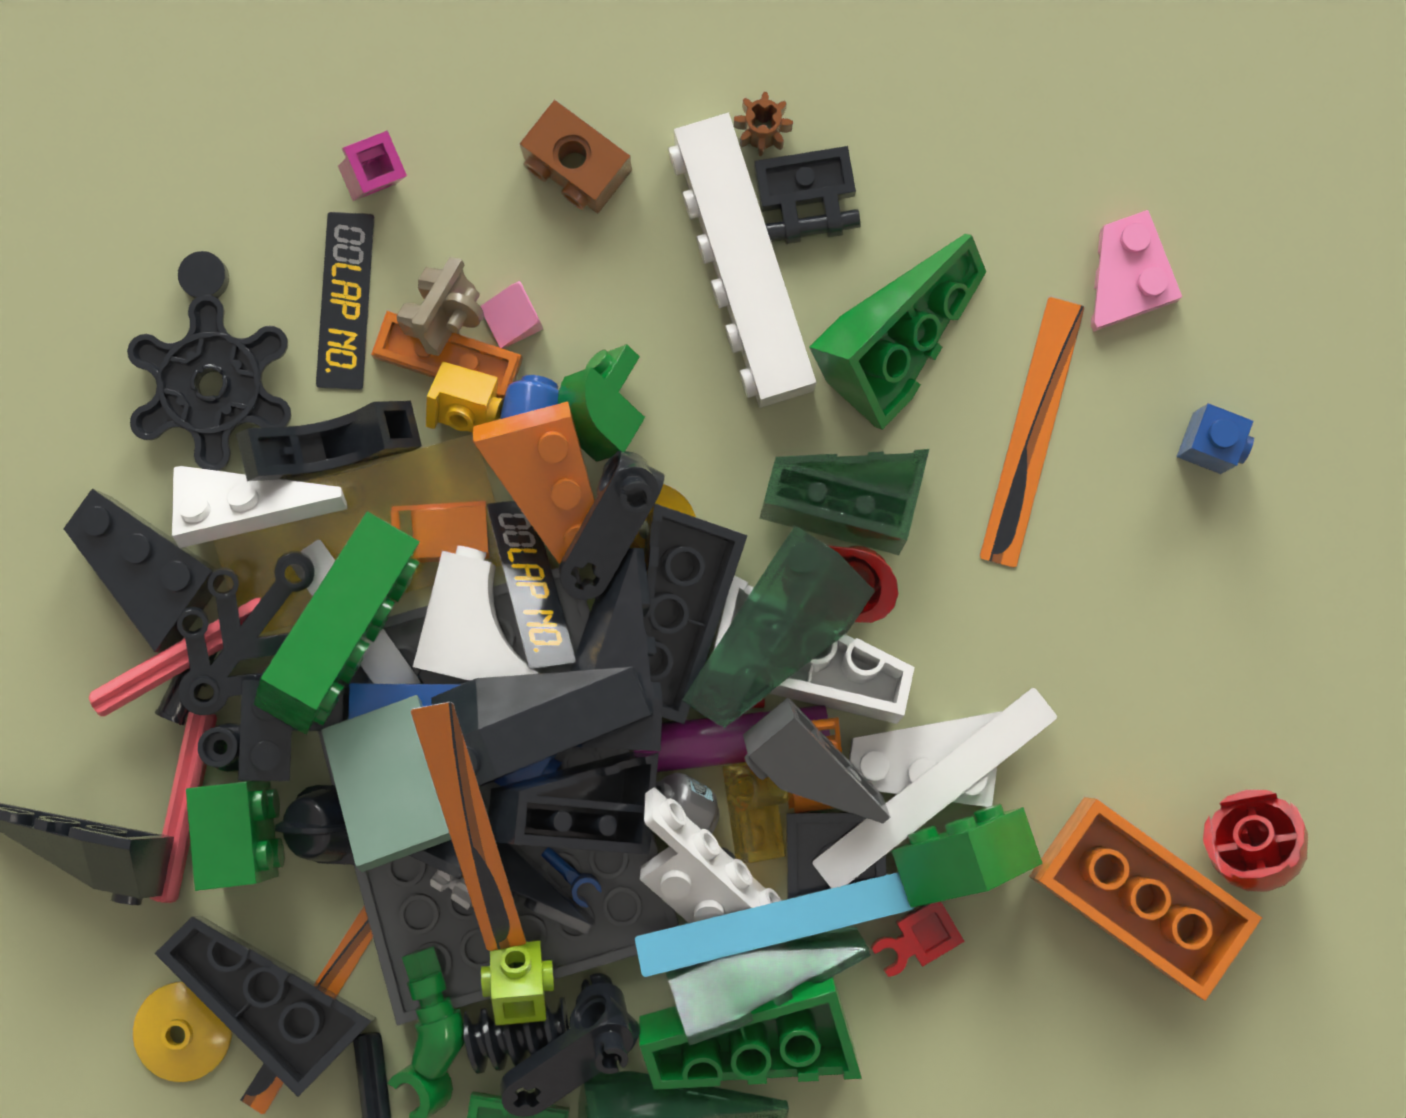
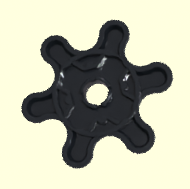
(182, 365)

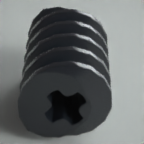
(516, 1040)

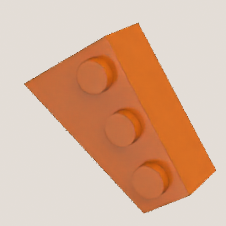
(542, 470)

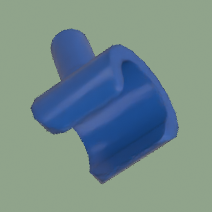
(571, 875)

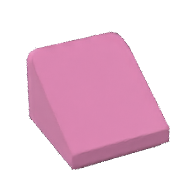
(511, 316)

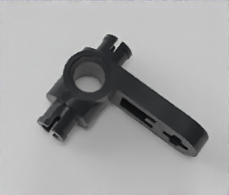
(621, 506)
(596, 1040)

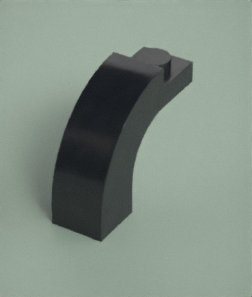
(330, 445)

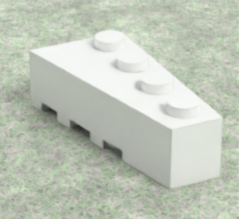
(843, 676)

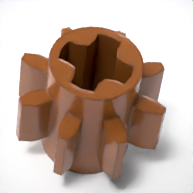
(763, 111)

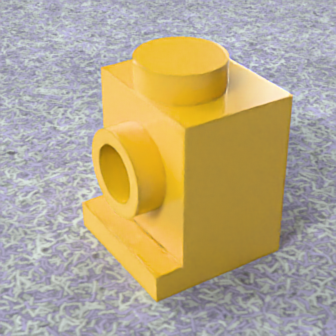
(462, 398)

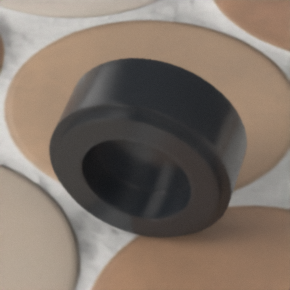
(203, 274)

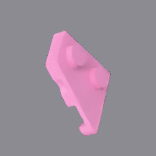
(1131, 272)

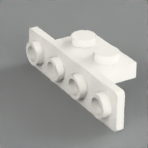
(695, 871)

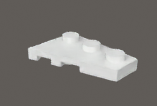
(901, 756)

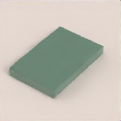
(384, 785)

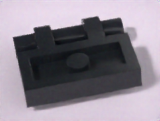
(807, 180)

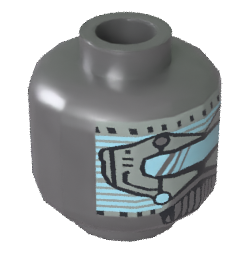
(694, 797)

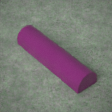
(707, 744)

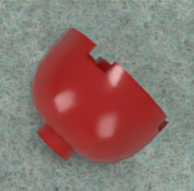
(1256, 840)

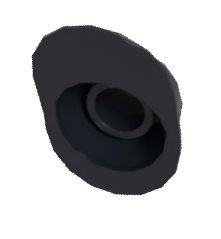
(316, 827)

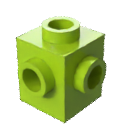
(518, 983)

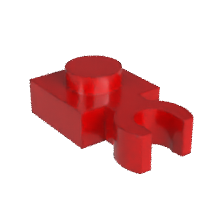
(925, 933)

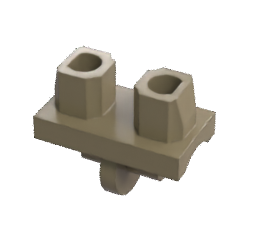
(446, 308)

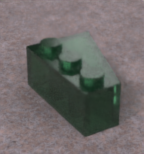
(848, 497)

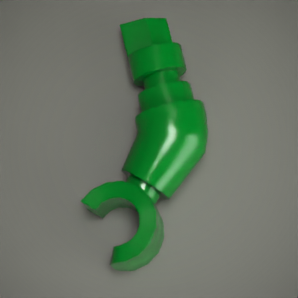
(438, 1035)

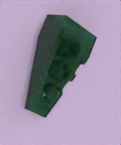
(724, 991)

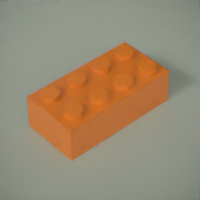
(1145, 897)

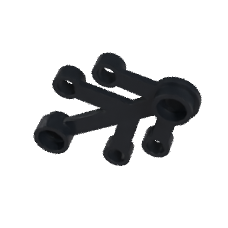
(238, 640)

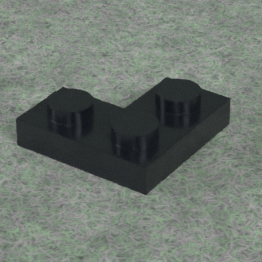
(267, 740)

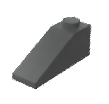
(807, 763)

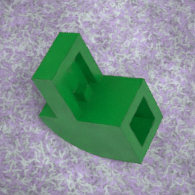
(599, 412)

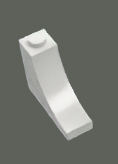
(461, 622)

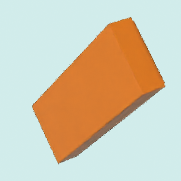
(408, 352)

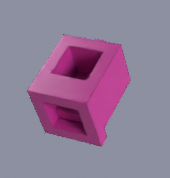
(371, 166)

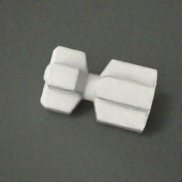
(459, 890)

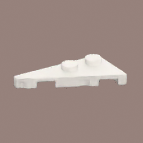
(224, 504)

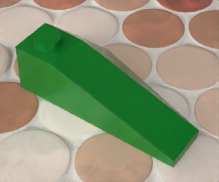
(886, 339)

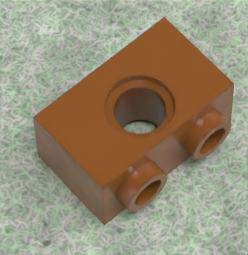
(563, 133)

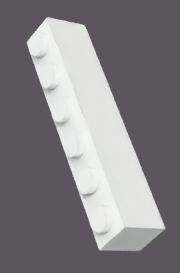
(743, 261)

